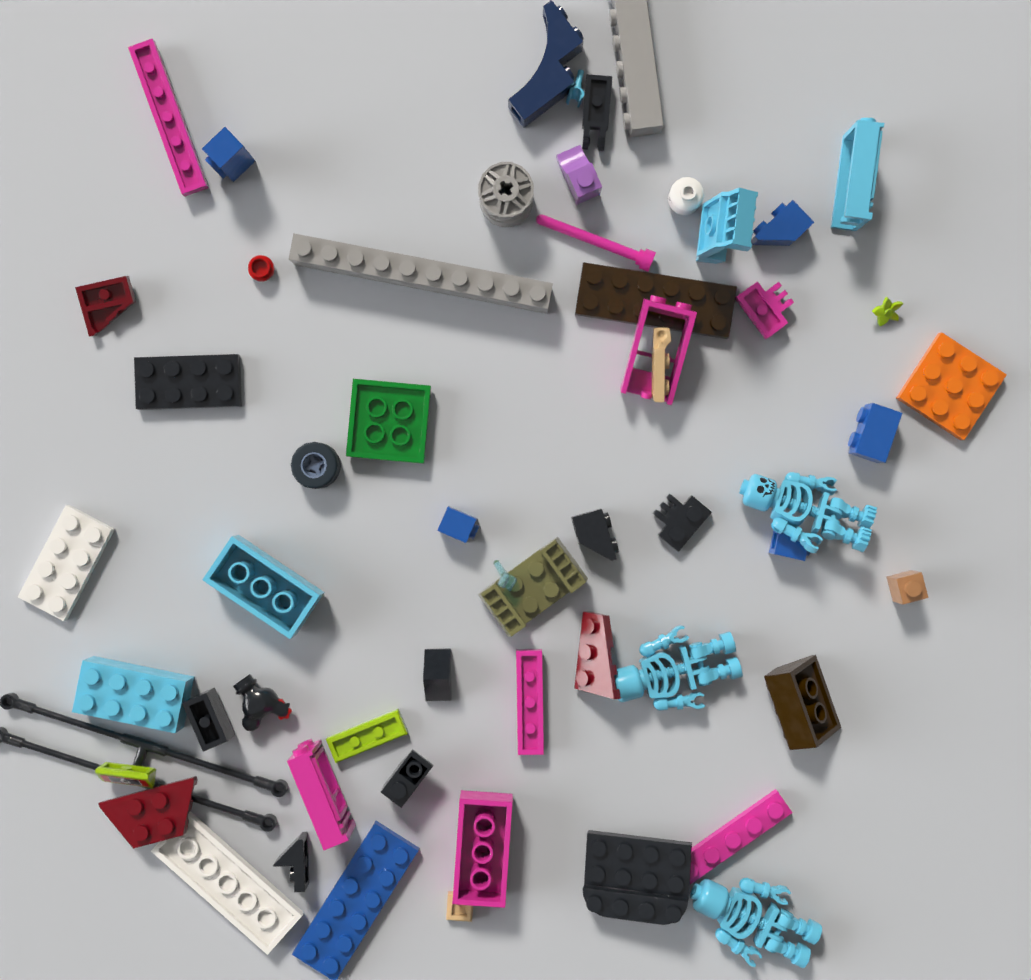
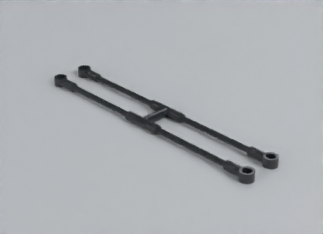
(143, 747)

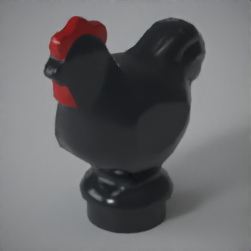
(259, 702)

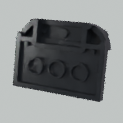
(637, 877)

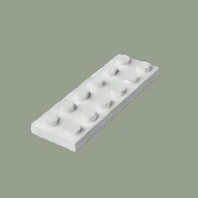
(229, 884)

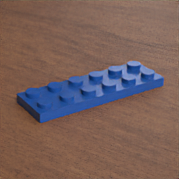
(355, 901)

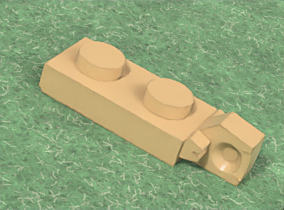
(660, 362)

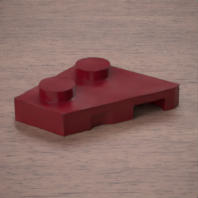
(104, 302)

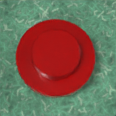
(261, 268)

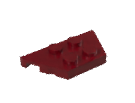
(152, 813)

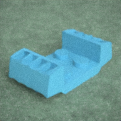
(726, 224)

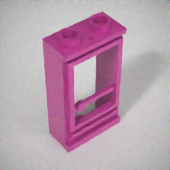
(640, 381)
(321, 793)

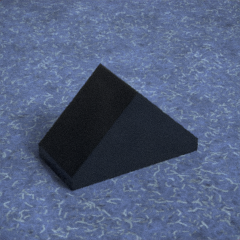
(437, 674)

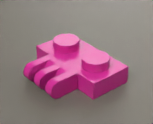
(764, 308)

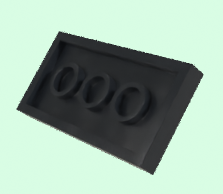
(187, 382)

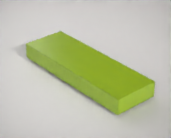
(367, 735)

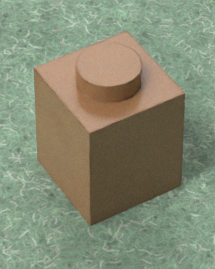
(907, 587)

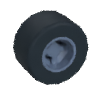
(307, 463)

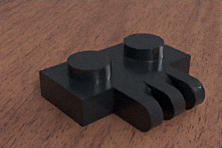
(681, 520)

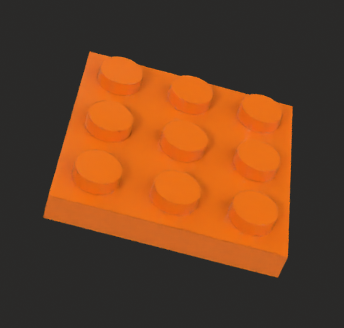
(951, 386)

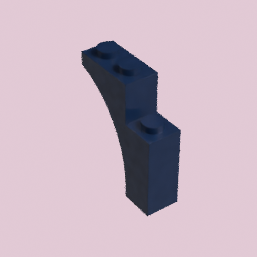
(551, 79)

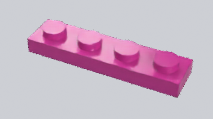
(529, 702)

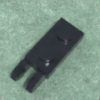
(596, 108)

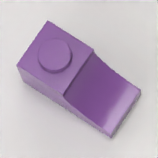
(579, 174)

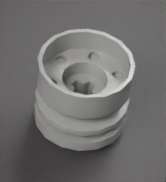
(504, 209)

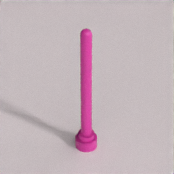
(642, 258)

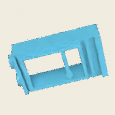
(857, 175)

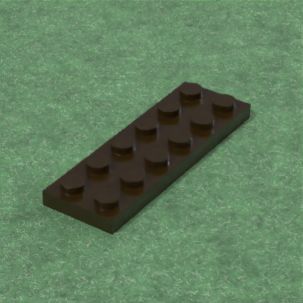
(619, 296)

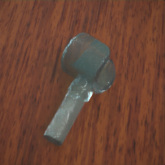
(506, 580)

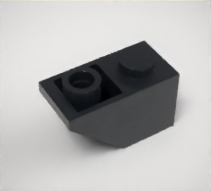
(593, 532)
(406, 778)

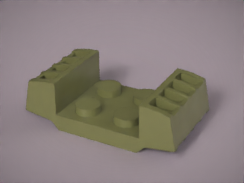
(539, 584)

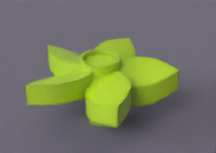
(887, 311)

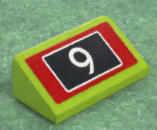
(126, 774)

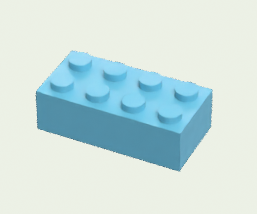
(263, 586)
(132, 694)

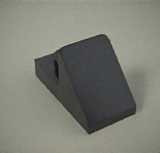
(298, 857)

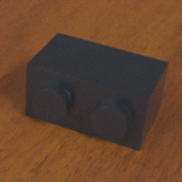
(208, 719)

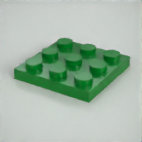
(388, 421)

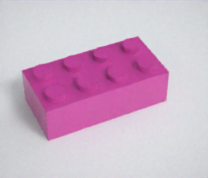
(482, 849)

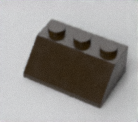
(802, 703)

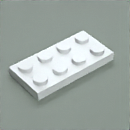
(66, 563)

